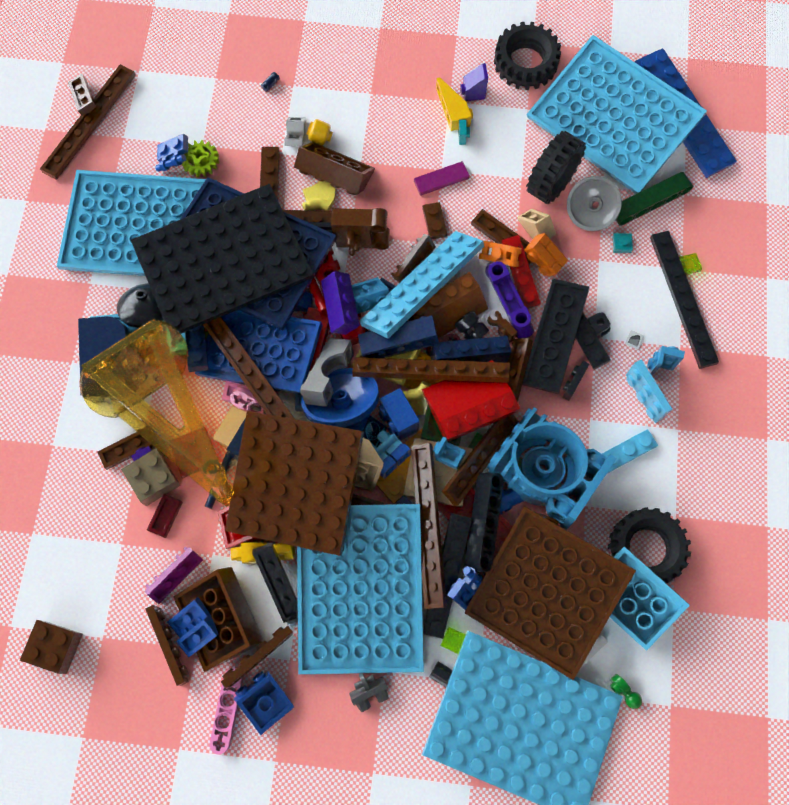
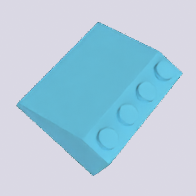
(647, 603)

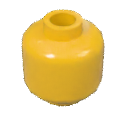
(319, 132)

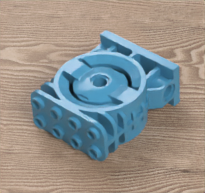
(536, 484)

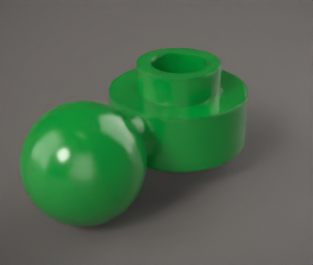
(620, 686)

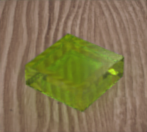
(690, 263)
(453, 640)

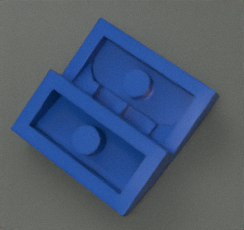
(193, 627)

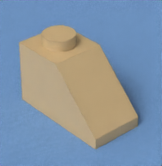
(537, 223)

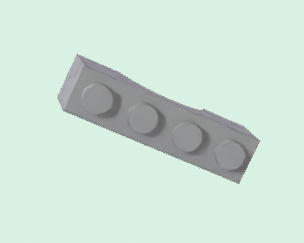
(317, 387)

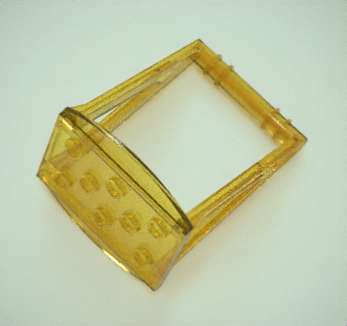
(133, 370)

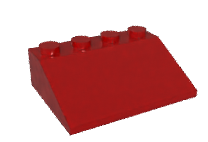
(469, 405)

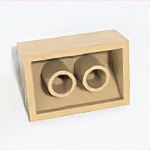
(368, 467)

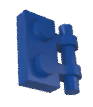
(172, 152)
(464, 590)

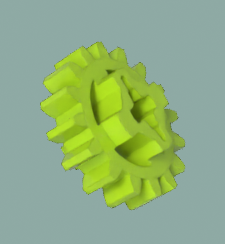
(202, 160)

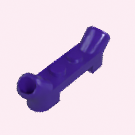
(510, 299)

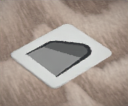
(634, 339)

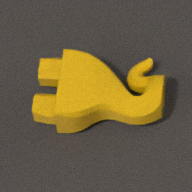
(244, 553)

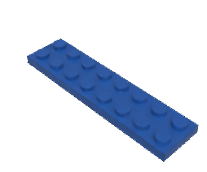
(704, 140)

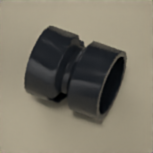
(471, 320)

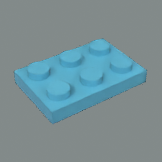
(648, 391)

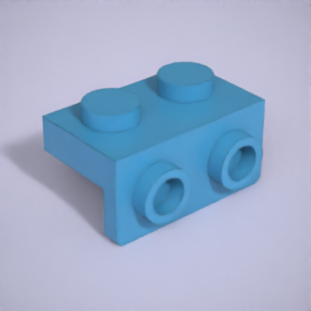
(665, 358)

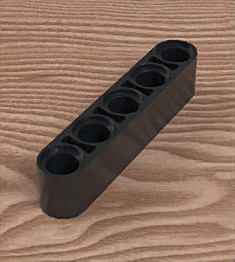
(484, 521)

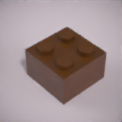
(51, 647)

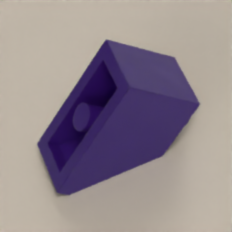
(475, 84)

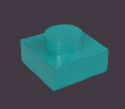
(463, 132)
(622, 243)

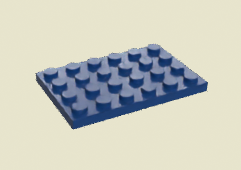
(279, 354)

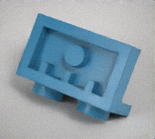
(368, 294)

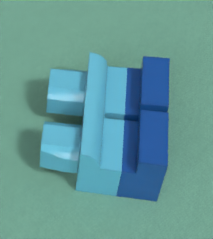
(391, 452)

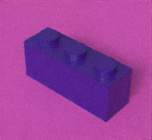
(340, 303)

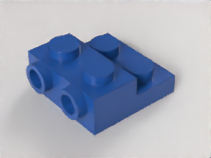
(263, 701)

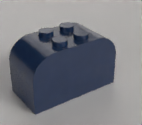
(98, 335)

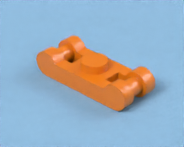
(500, 253)

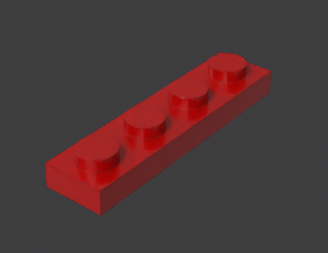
(522, 276)

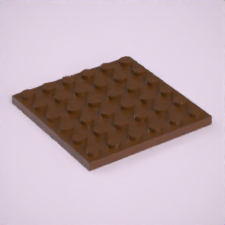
(294, 482)
(549, 592)

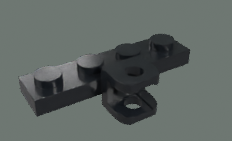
(588, 338)

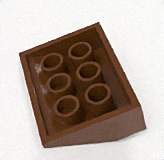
(230, 613)

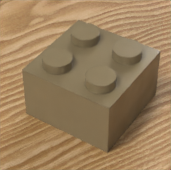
(150, 477)

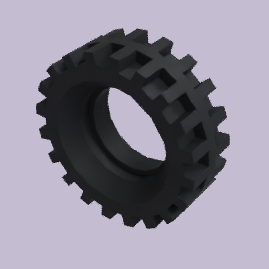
(532, 38)
(556, 167)
(669, 531)

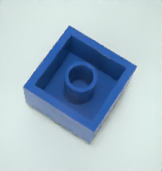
(398, 414)

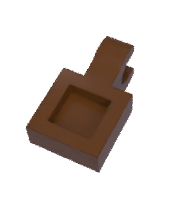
(504, 326)

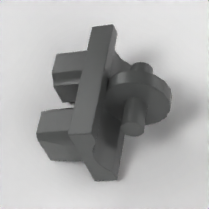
(367, 688)

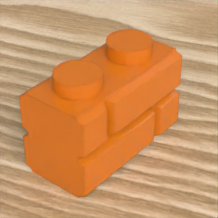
(545, 255)

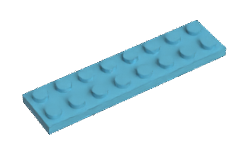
(421, 284)

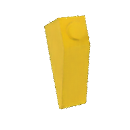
(453, 105)

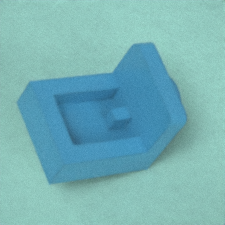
(448, 453)

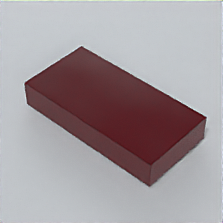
(164, 516)

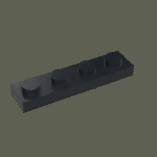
(277, 581)

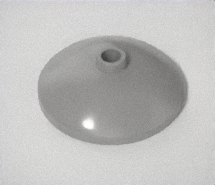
(585, 194)

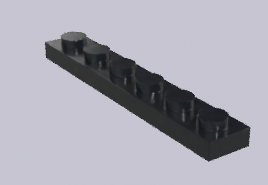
(452, 555)

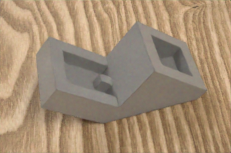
(295, 131)

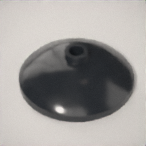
(138, 306)

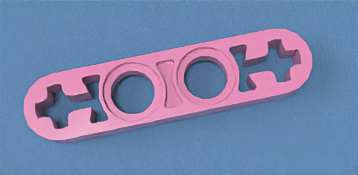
(229, 711)

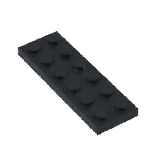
(555, 336)

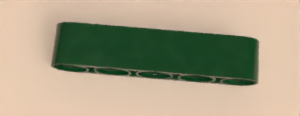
(654, 197)

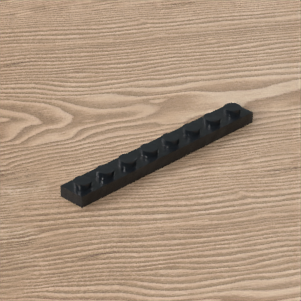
(684, 300)

